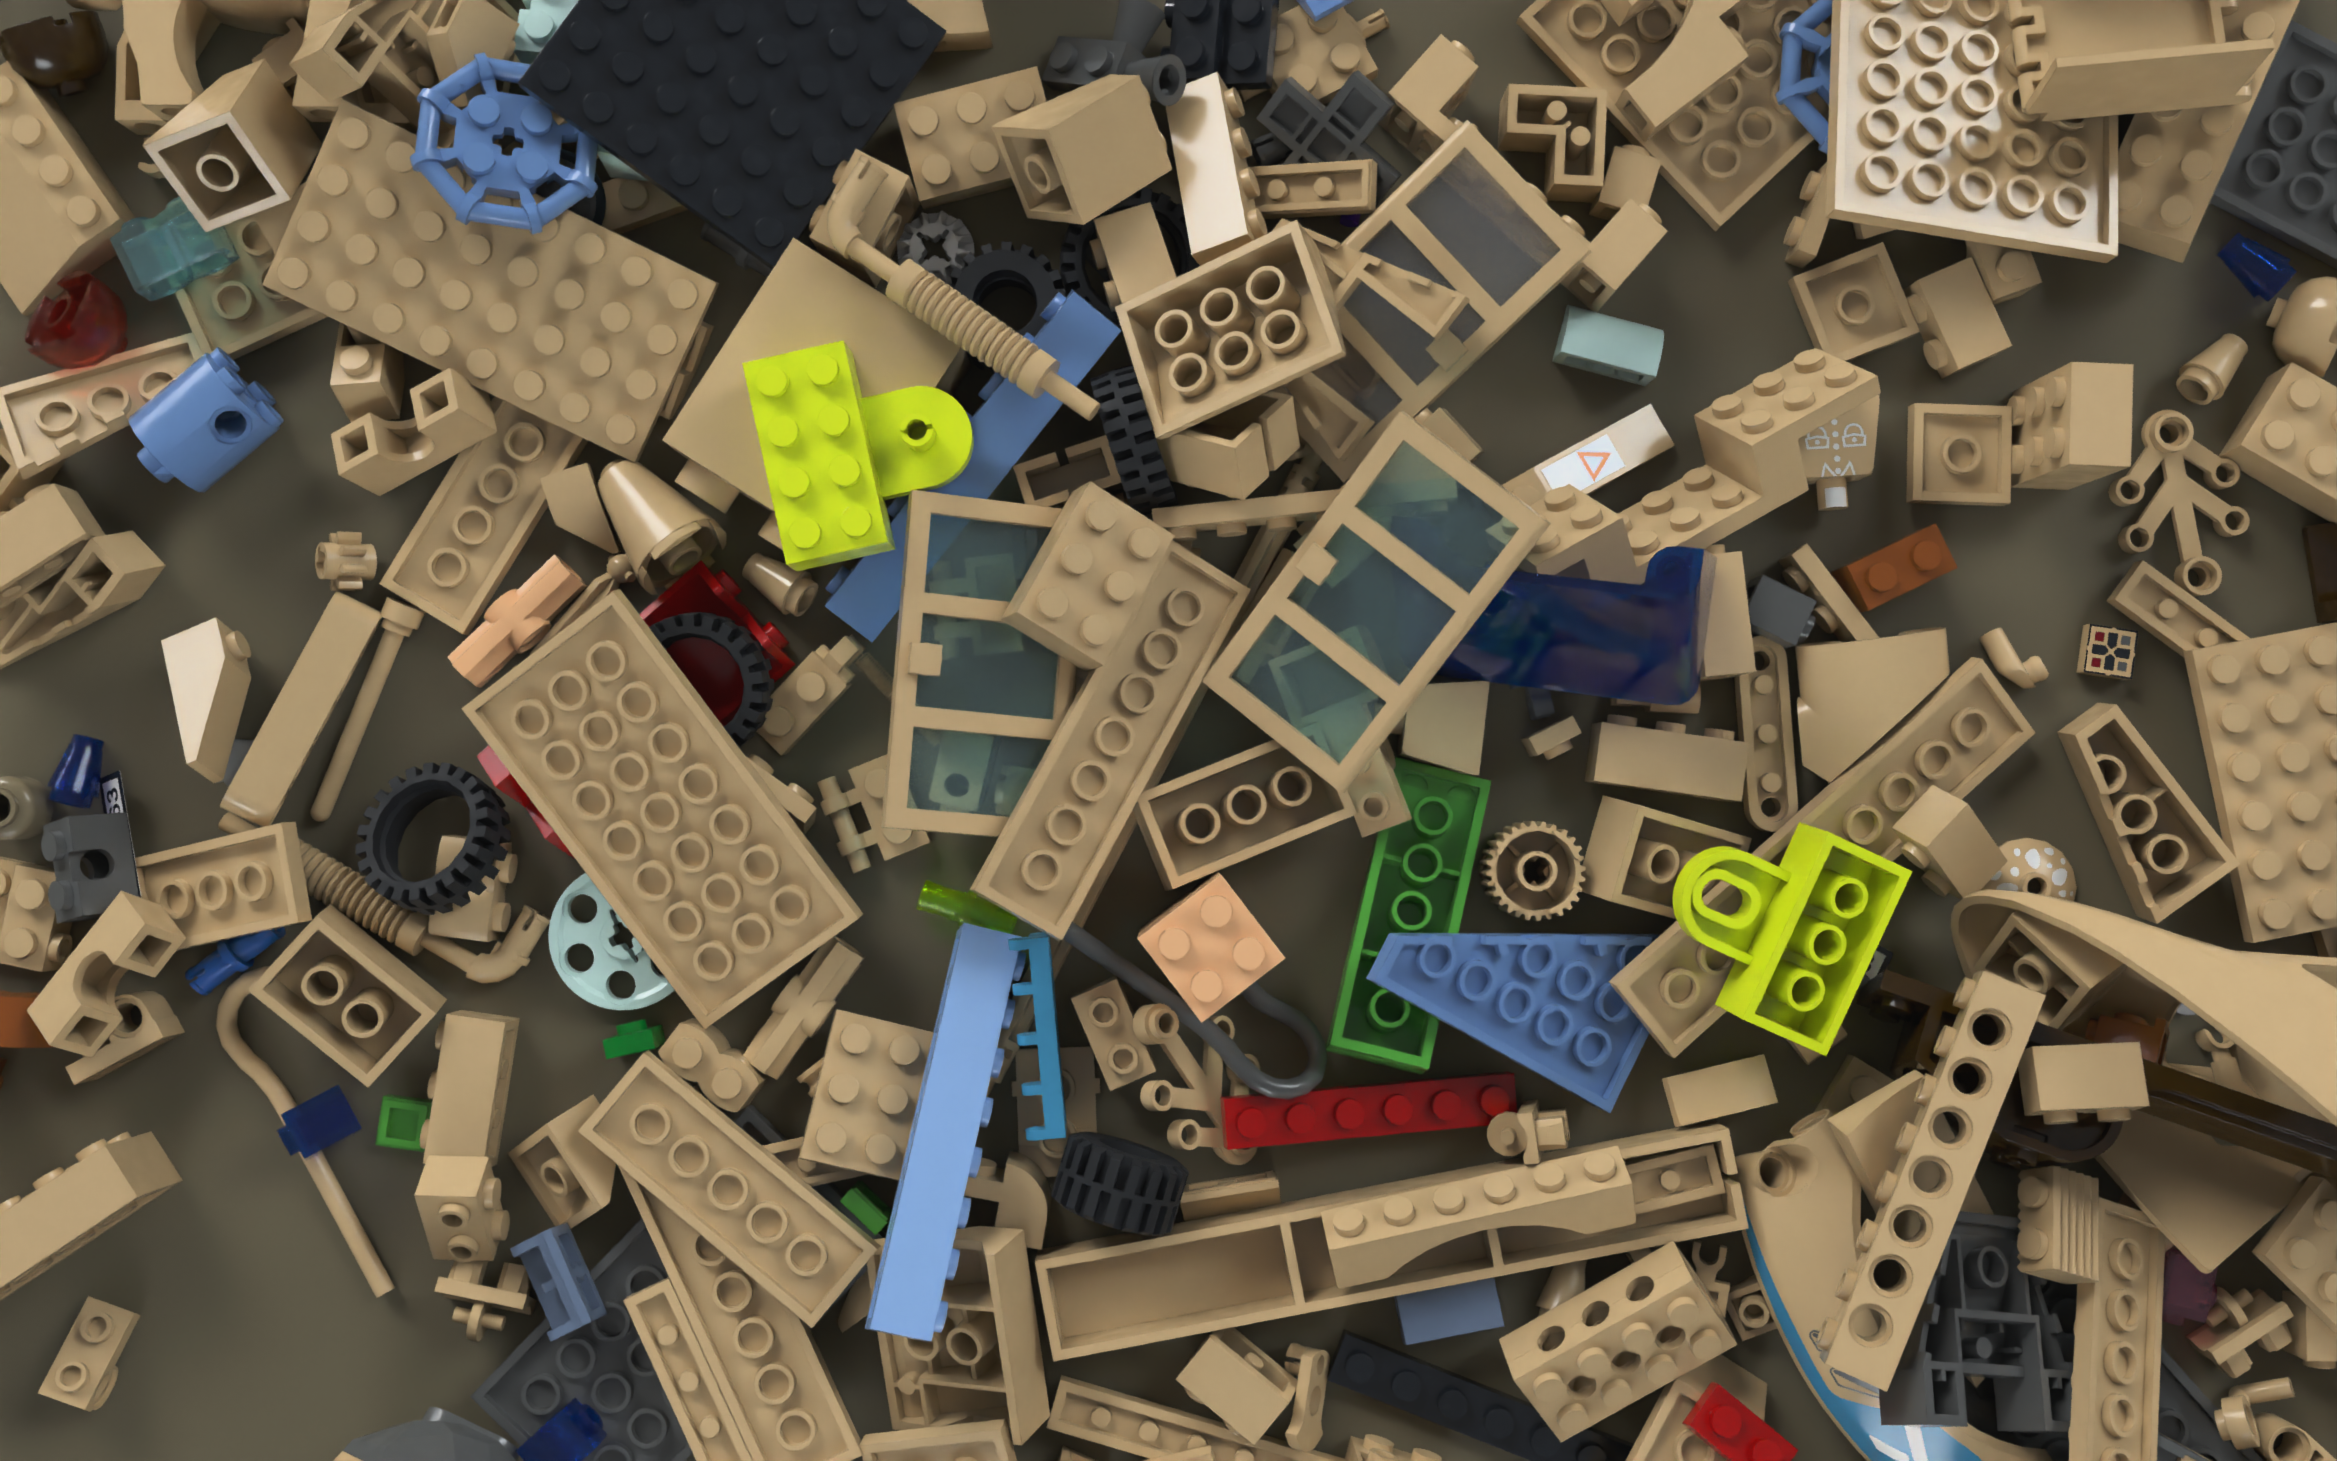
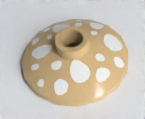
(2037, 860)

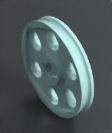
(608, 956)

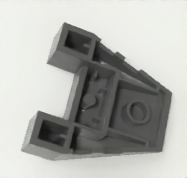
(1982, 1323)

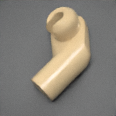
(2009, 664)

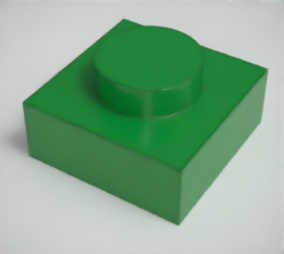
(633, 1038)

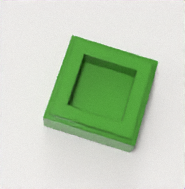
(402, 1122)
(867, 1207)

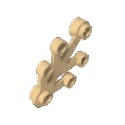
(2179, 496)
(1204, 1084)

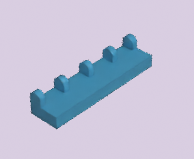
(1045, 1036)

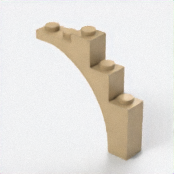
(1690, 68)

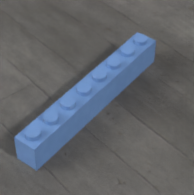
(1002, 432)

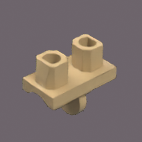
(1529, 1131)
(465, 1285)
(2236, 1324)

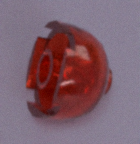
(80, 325)

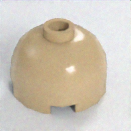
(2307, 325)

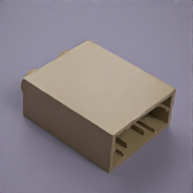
(797, 308)

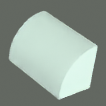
(1609, 346)

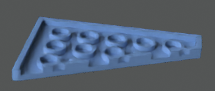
(1528, 999)

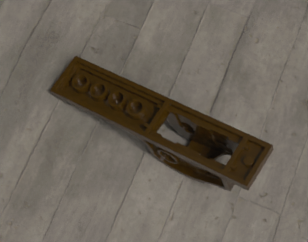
(2031, 1143)

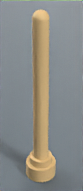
(398, 622)

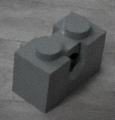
(104, 847)

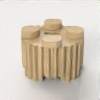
(1559, 870)

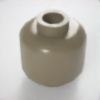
(23, 807)

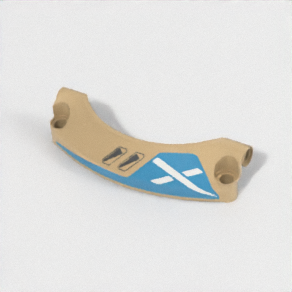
(1799, 1243)

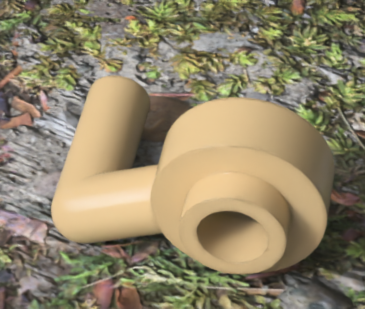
(2236, 1418)

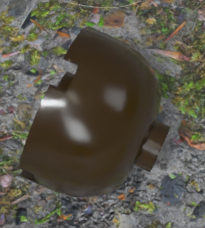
(57, 52)

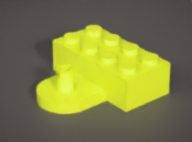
(843, 455)

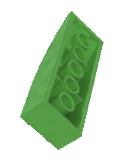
(1411, 886)

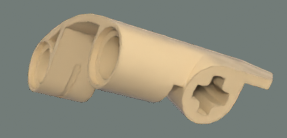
(1861, 692)

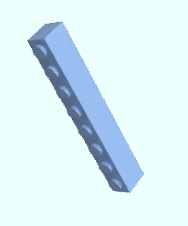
(944, 1136)

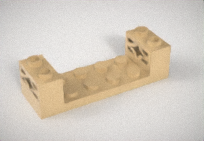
(1421, 124)

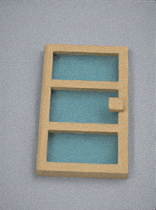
(1374, 601)
(968, 689)

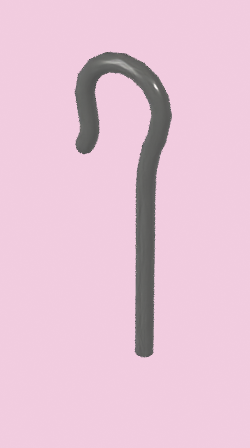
(1209, 1031)

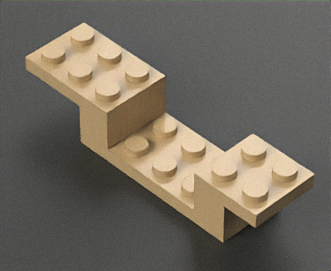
(1748, 472)

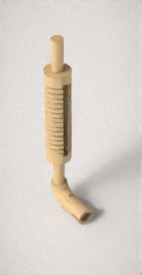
(942, 306)
(409, 930)

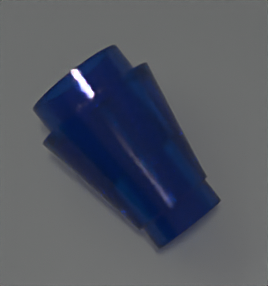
(2256, 266)
(78, 773)

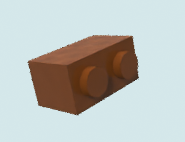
(1895, 568)

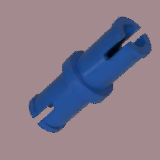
(230, 957)

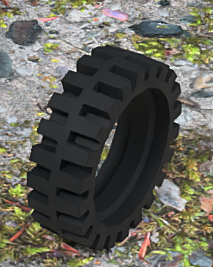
(1077, 238)
(1133, 441)
(745, 652)
(398, 810)

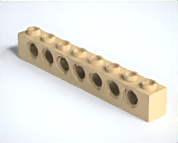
(1878, 1355)

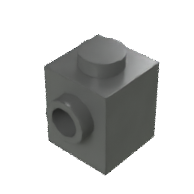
(1779, 612)

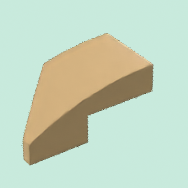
(578, 506)

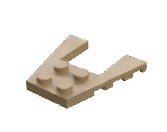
(1417, 297)

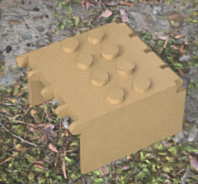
(2128, 56)

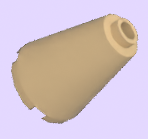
(656, 524)

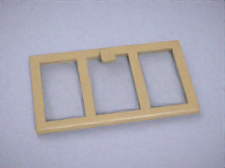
(1466, 227)

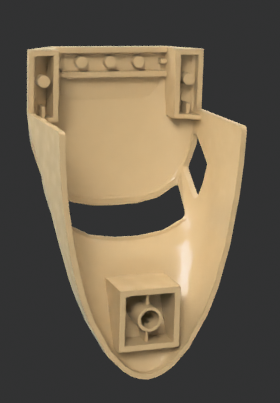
(2268, 1004)

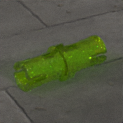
(964, 908)

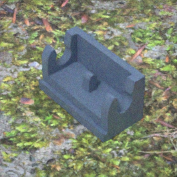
(560, 1280)
(1448, 1311)

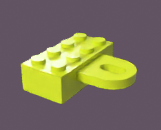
(1799, 929)

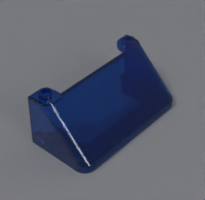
(1597, 633)

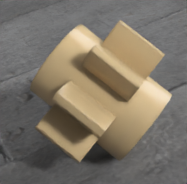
(345, 561)

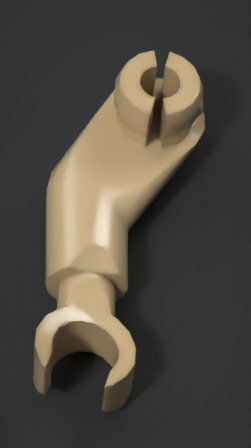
(2225, 1067)

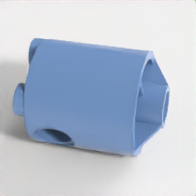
(204, 423)

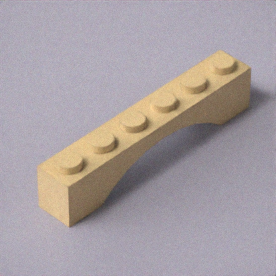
(1572, 1192)

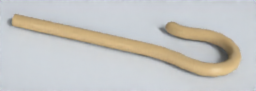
(283, 1101)

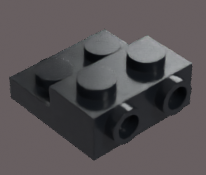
(1224, 38)

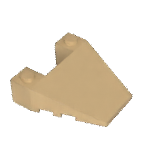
(383, 46)
(100, 580)

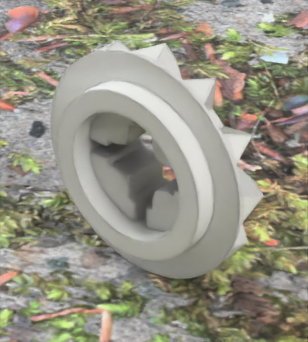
(933, 228)

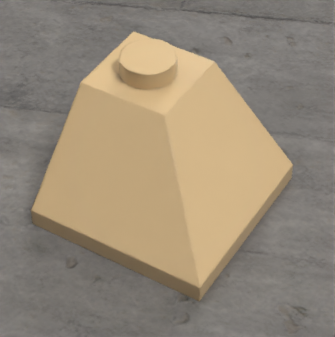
(565, 1167)

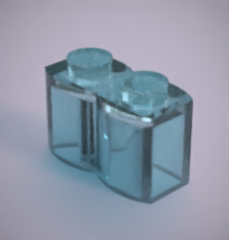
(170, 251)

